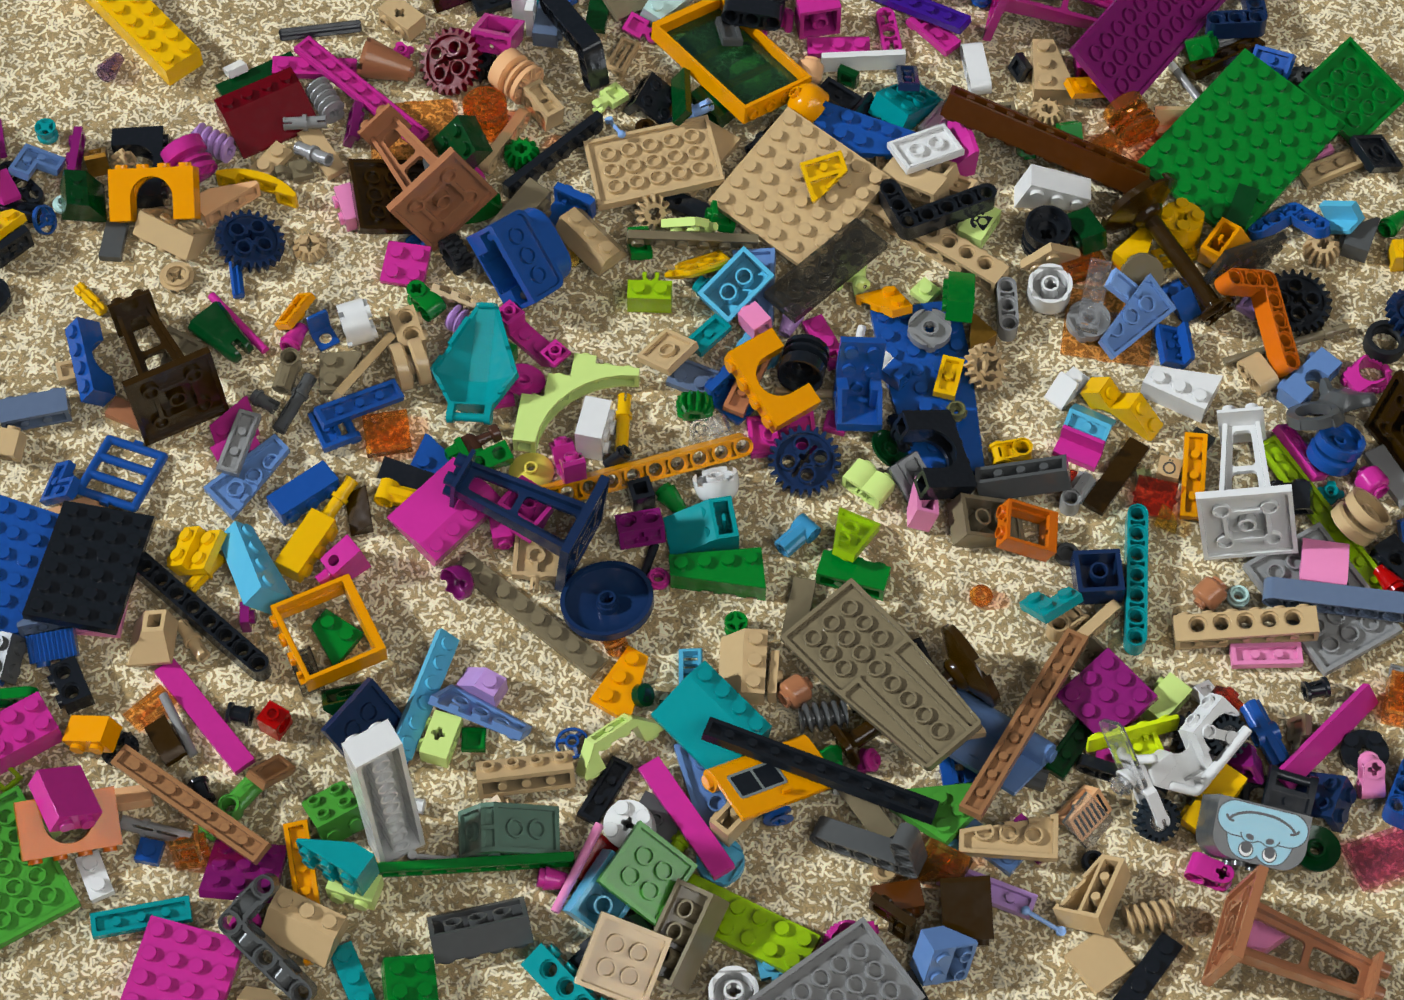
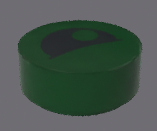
(643, 695)

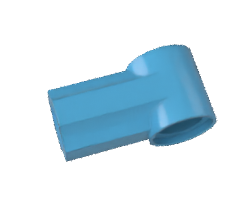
(802, 531)

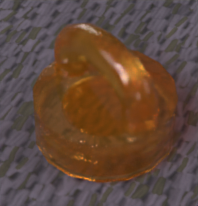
(614, 644)

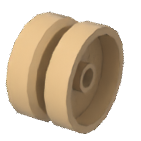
(414, 362)
(1360, 516)

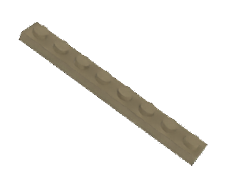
(533, 617)

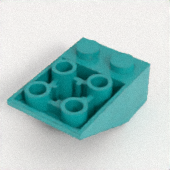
(904, 107)
(703, 527)
(340, 861)

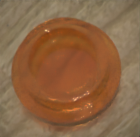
(981, 595)

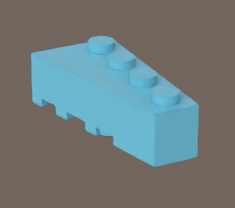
(253, 569)

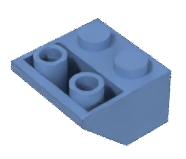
(942, 955)

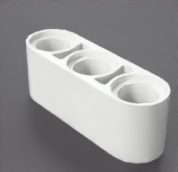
(975, 68)

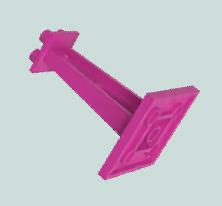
(1040, 11)

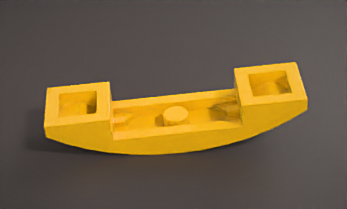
(267, 183)

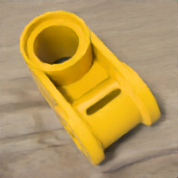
(1009, 450)

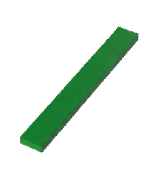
(476, 864)

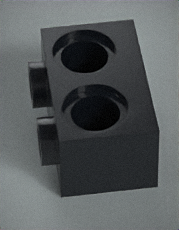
(71, 685)

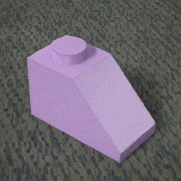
(484, 684)

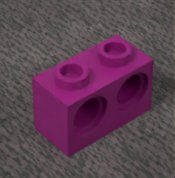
(640, 528)

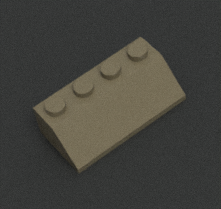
(691, 921)

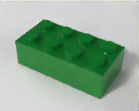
(409, 977)

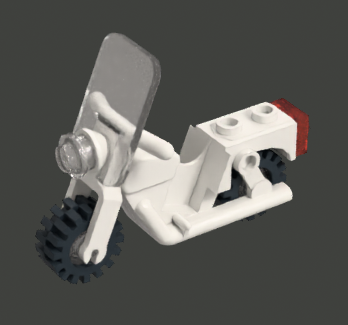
(1204, 734)

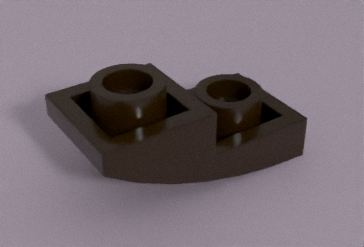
(165, 741)

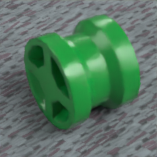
(737, 620)

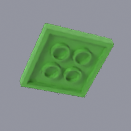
(645, 872)

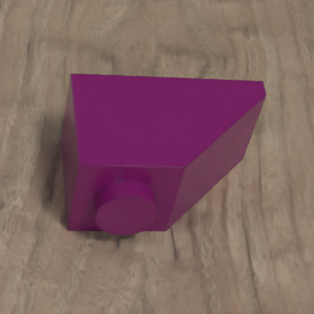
(1249, 765)

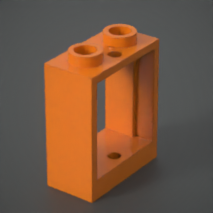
(1048, 530)

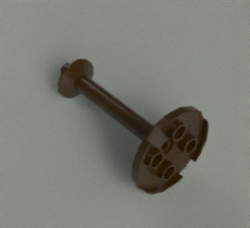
(1142, 209)
(959, 671)

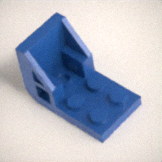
(858, 384)

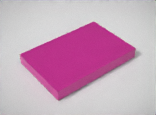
(763, 438)

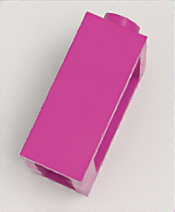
(488, 32)

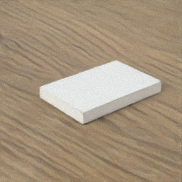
(925, 148)

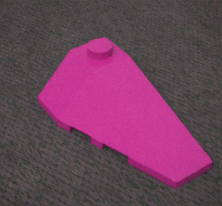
(968, 162)

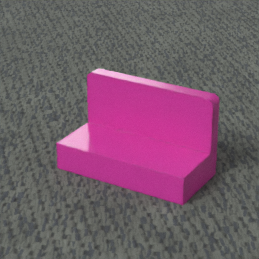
(1079, 448)

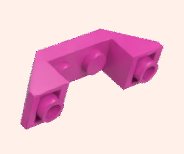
(529, 340)
(568, 462)

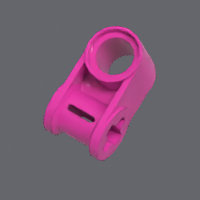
(1207, 870)

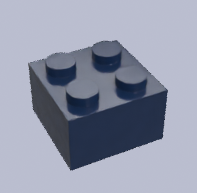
(1098, 575)

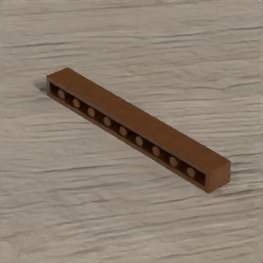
(1043, 140)

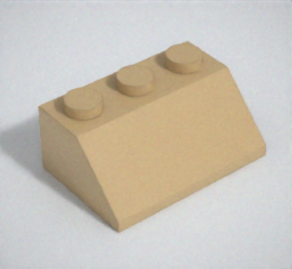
(179, 237)
(589, 240)
(744, 663)
(304, 926)

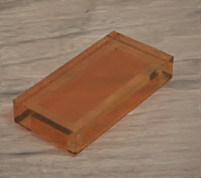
(147, 709)

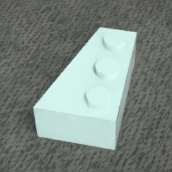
(658, 9)

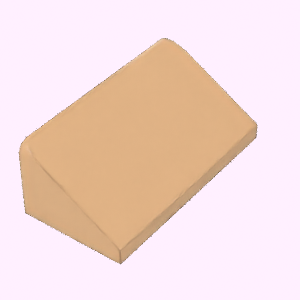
(133, 798)

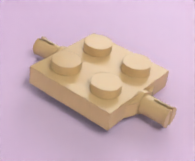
(533, 563)

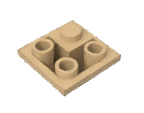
(153, 639)

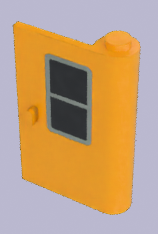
(759, 787)

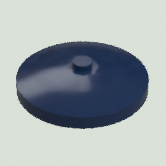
(607, 600)

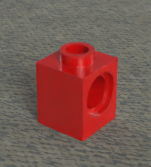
(274, 720)

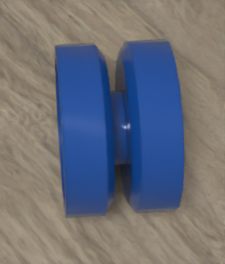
(1336, 449)

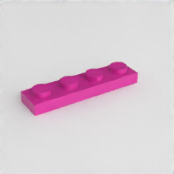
(302, 68)

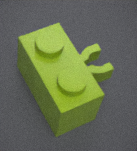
(649, 295)

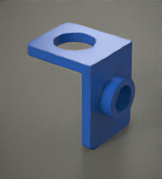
(318, 325)

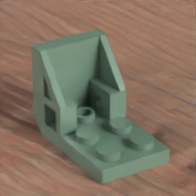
(508, 829)

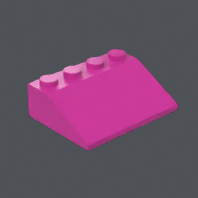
(432, 524)

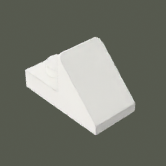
(1066, 387)

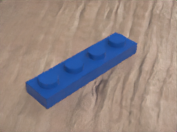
(358, 404)

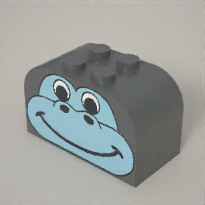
(1251, 833)

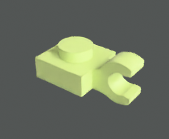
(610, 96)

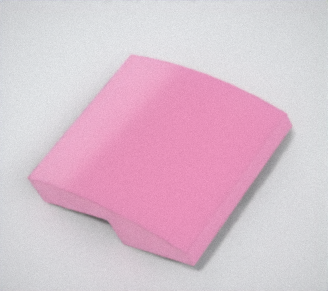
(1324, 561)

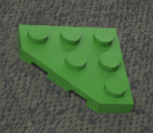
(948, 818)

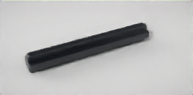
(320, 30)

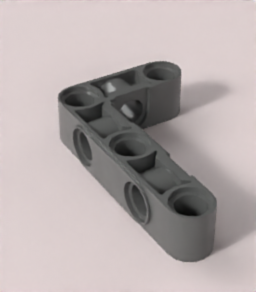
(253, 940)

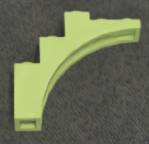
(586, 377)

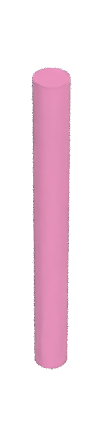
(577, 868)

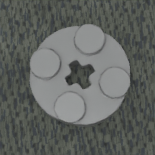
(1083, 337)
(929, 340)

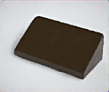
(359, 512)

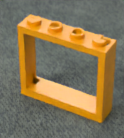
(314, 597)

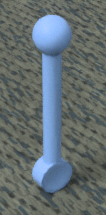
(609, 120)
(1060, 931)

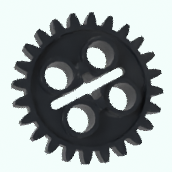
(1307, 291)

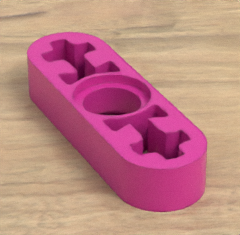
(890, 26)

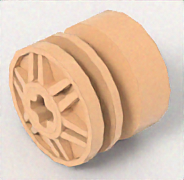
(512, 72)

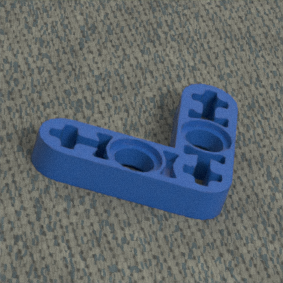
(1287, 215)

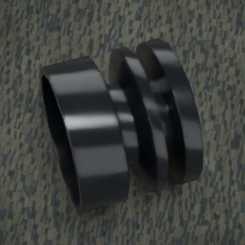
(1044, 226)
(803, 362)

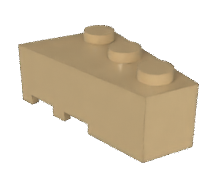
(1048, 72)
(919, 187)
(1096, 897)

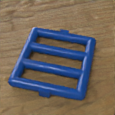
(141, 490)

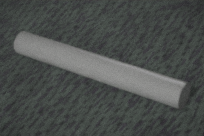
(178, 725)

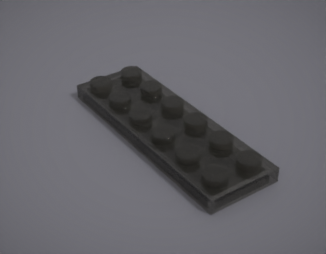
(825, 270)

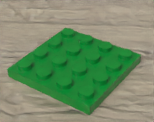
(1353, 89)

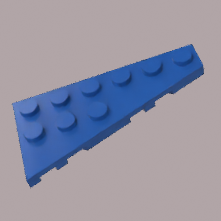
(859, 131)

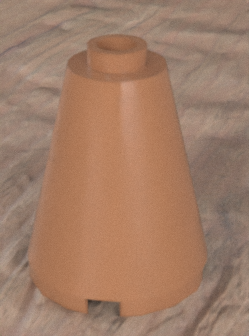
(384, 63)

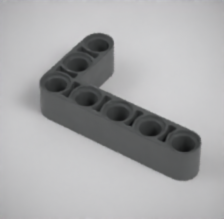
(901, 855)

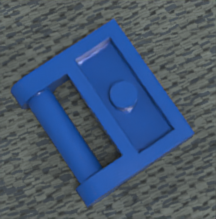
(331, 437)

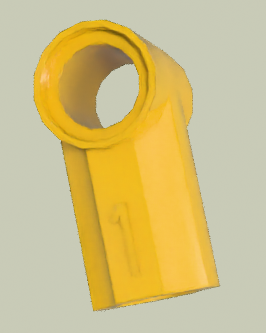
(391, 493)

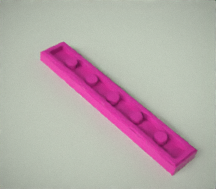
(205, 717)
(1330, 733)
(686, 818)

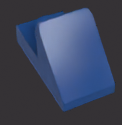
(1183, 299)

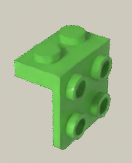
(334, 812)

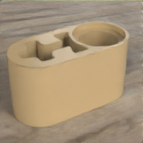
(1258, 373)

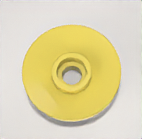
(540, 475)

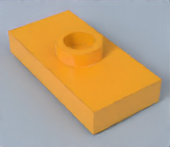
(295, 311)

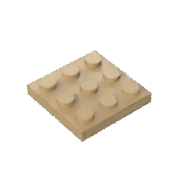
(622, 959)

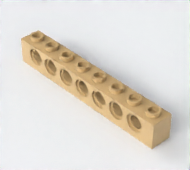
(952, 258)

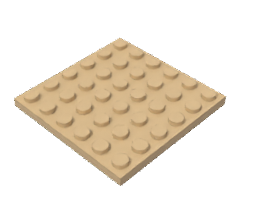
(771, 197)

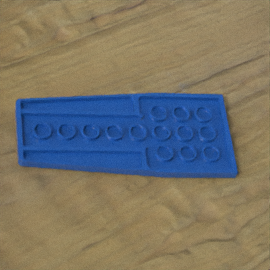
(919, 389)

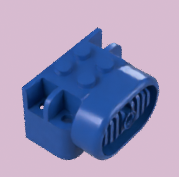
(522, 256)

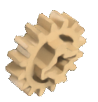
(985, 367)

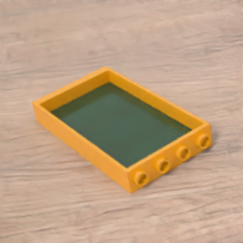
(742, 78)

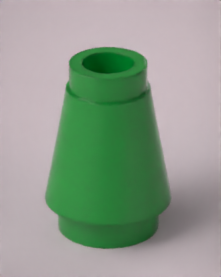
(1391, 224)
(670, 497)

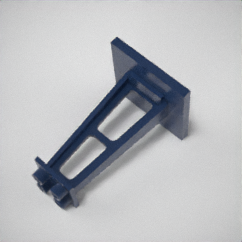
(571, 549)

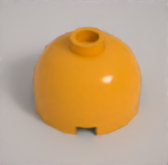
(808, 100)

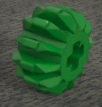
(520, 153)
(694, 405)

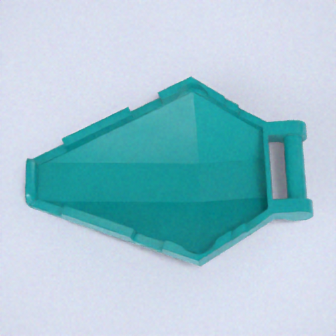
(476, 366)

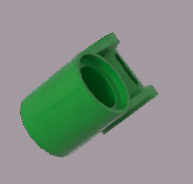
(424, 300)

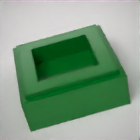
(473, 739)

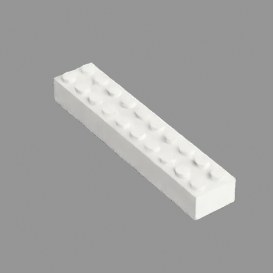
(384, 791)

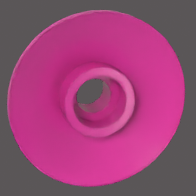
(530, 380)

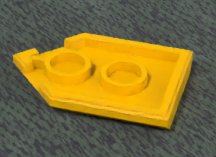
(698, 265)

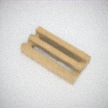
(615, 69)

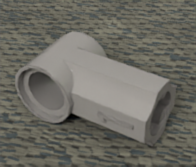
(1081, 487)

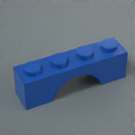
(93, 383)

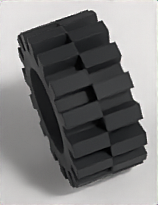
(455, 254)

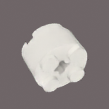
(1049, 289)
(355, 322)
(625, 813)
(732, 980)

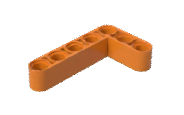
(1269, 312)

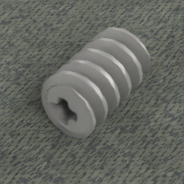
(325, 99)

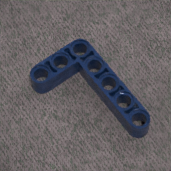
(1243, 23)

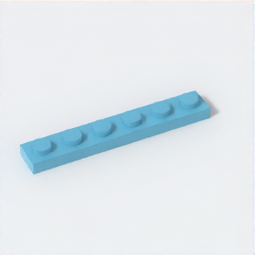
(427, 683)

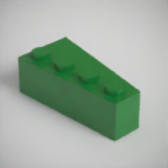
(722, 571)

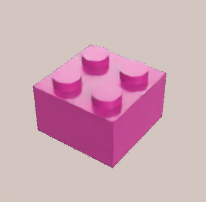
(817, 17)

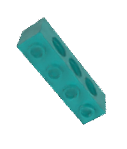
(538, 966)

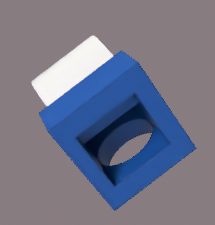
(895, 372)

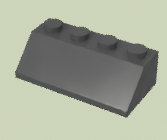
(480, 930)

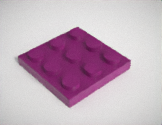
(1108, 692)
(231, 873)

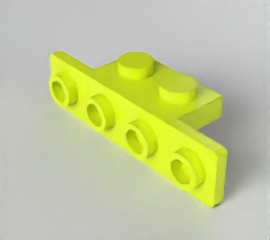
(1142, 735)

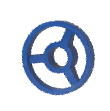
(51, 216)
(572, 736)

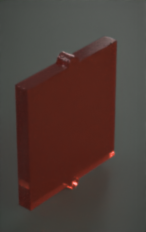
(1155, 493)

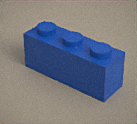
(303, 493)

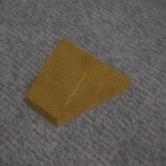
(97, 161)
(980, 332)

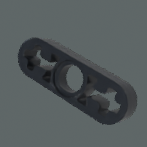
(31, 186)

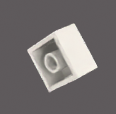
(594, 428)

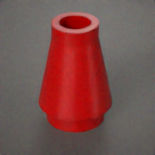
(1388, 579)

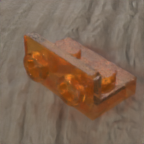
(190, 852)

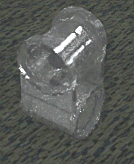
(709, 429)

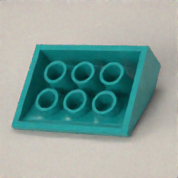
(691, 705)

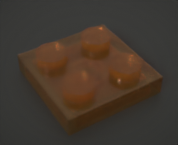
(387, 433)

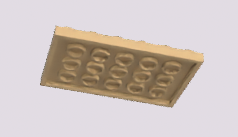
(653, 160)

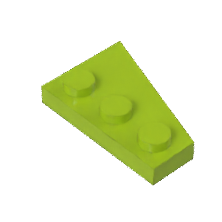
(852, 534)

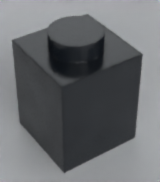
(641, 494)

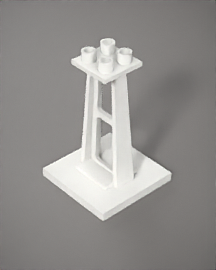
(1245, 519)

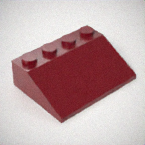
(257, 111)

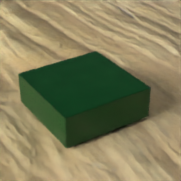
(848, 76)

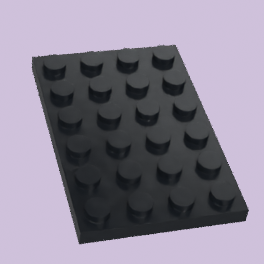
(89, 568)

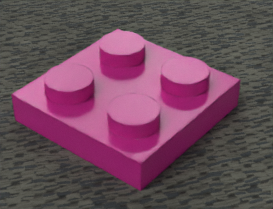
(405, 263)

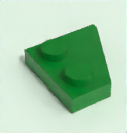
(336, 636)

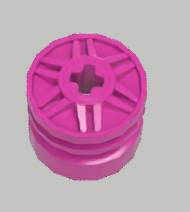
(190, 149)

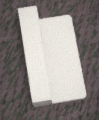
(525, 11)

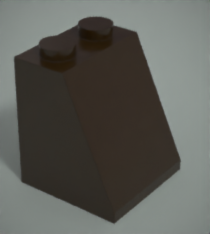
(968, 907)

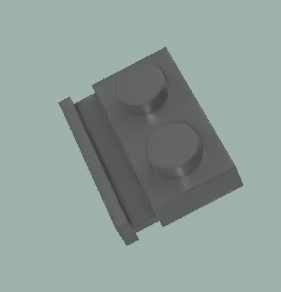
(905, 471)

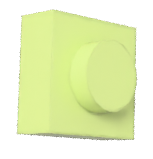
(925, 291)

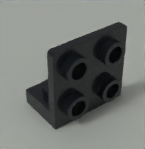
(652, 98)
(15, 244)

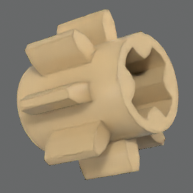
(123, 157)

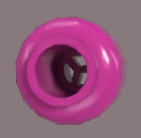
(1372, 480)

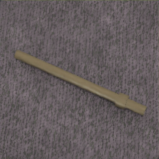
(1325, 333)

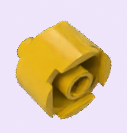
(1184, 221)

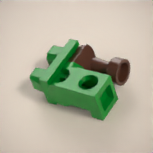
(492, 457)

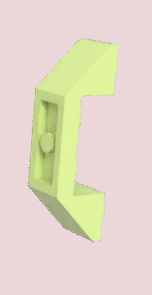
(590, 762)

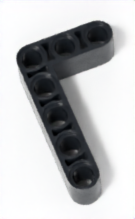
(582, 39)
(933, 215)

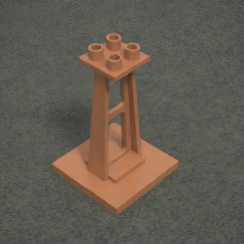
(441, 195)
(1233, 932)

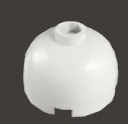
(716, 483)

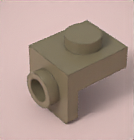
(1091, 652)

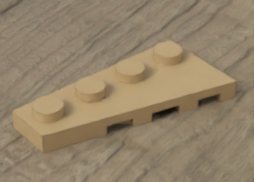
(1021, 840)

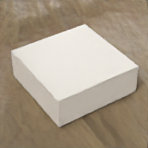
(235, 69)

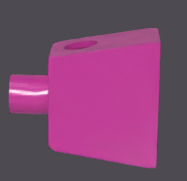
(342, 559)

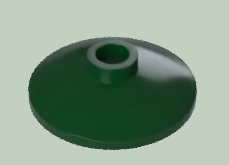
(886, 448)
(1327, 846)

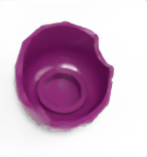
(459, 581)

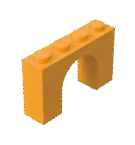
(126, 182)
(774, 410)

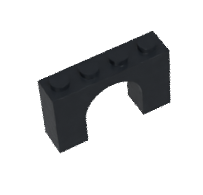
(145, 143)
(939, 430)

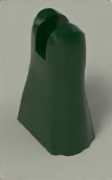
(220, 331)

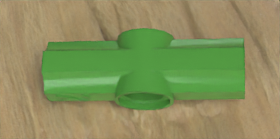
(241, 797)

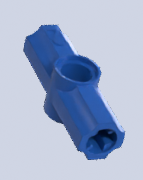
(1264, 732)

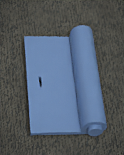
(976, 751)

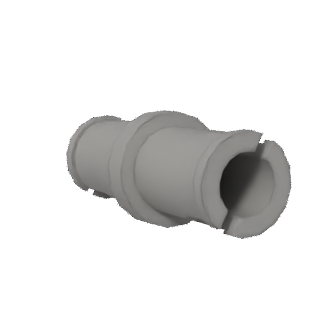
(305, 122)
(313, 153)

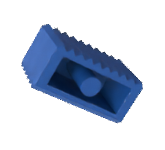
(52, 646)

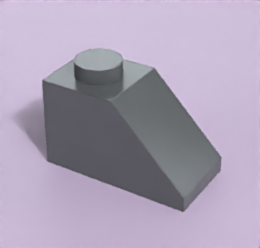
(1358, 243)

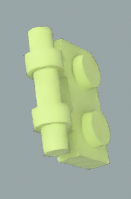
(689, 224)

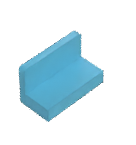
(1342, 215)
(1089, 421)

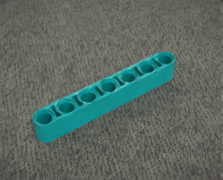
(1135, 589)

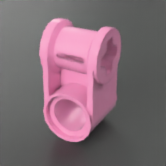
(1370, 780)

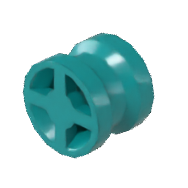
(46, 125)

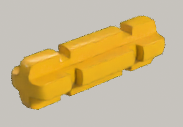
(90, 299)

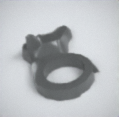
(1331, 404)

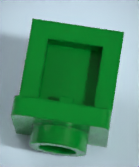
(1202, 46)
(724, 223)
(640, 253)

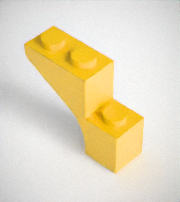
(1127, 407)

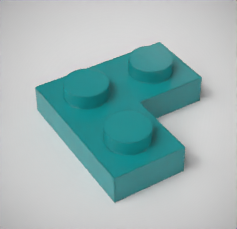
(1048, 608)

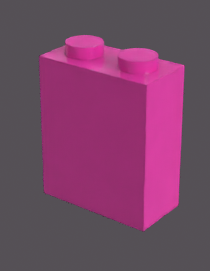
(65, 798)

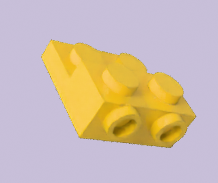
(195, 551)

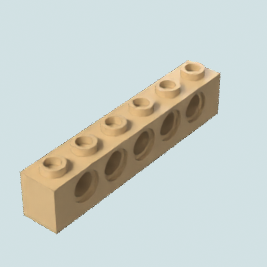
(1211, 637)

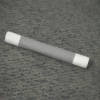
(1184, 80)

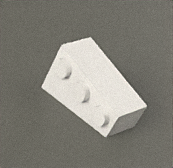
(1051, 187)
(1181, 390)

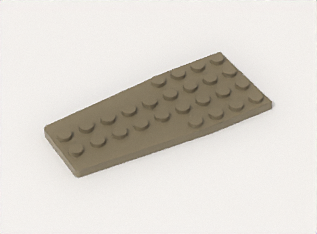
(882, 675)

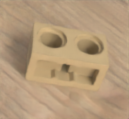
(543, 105)
(409, 330)

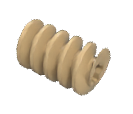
(1149, 915)

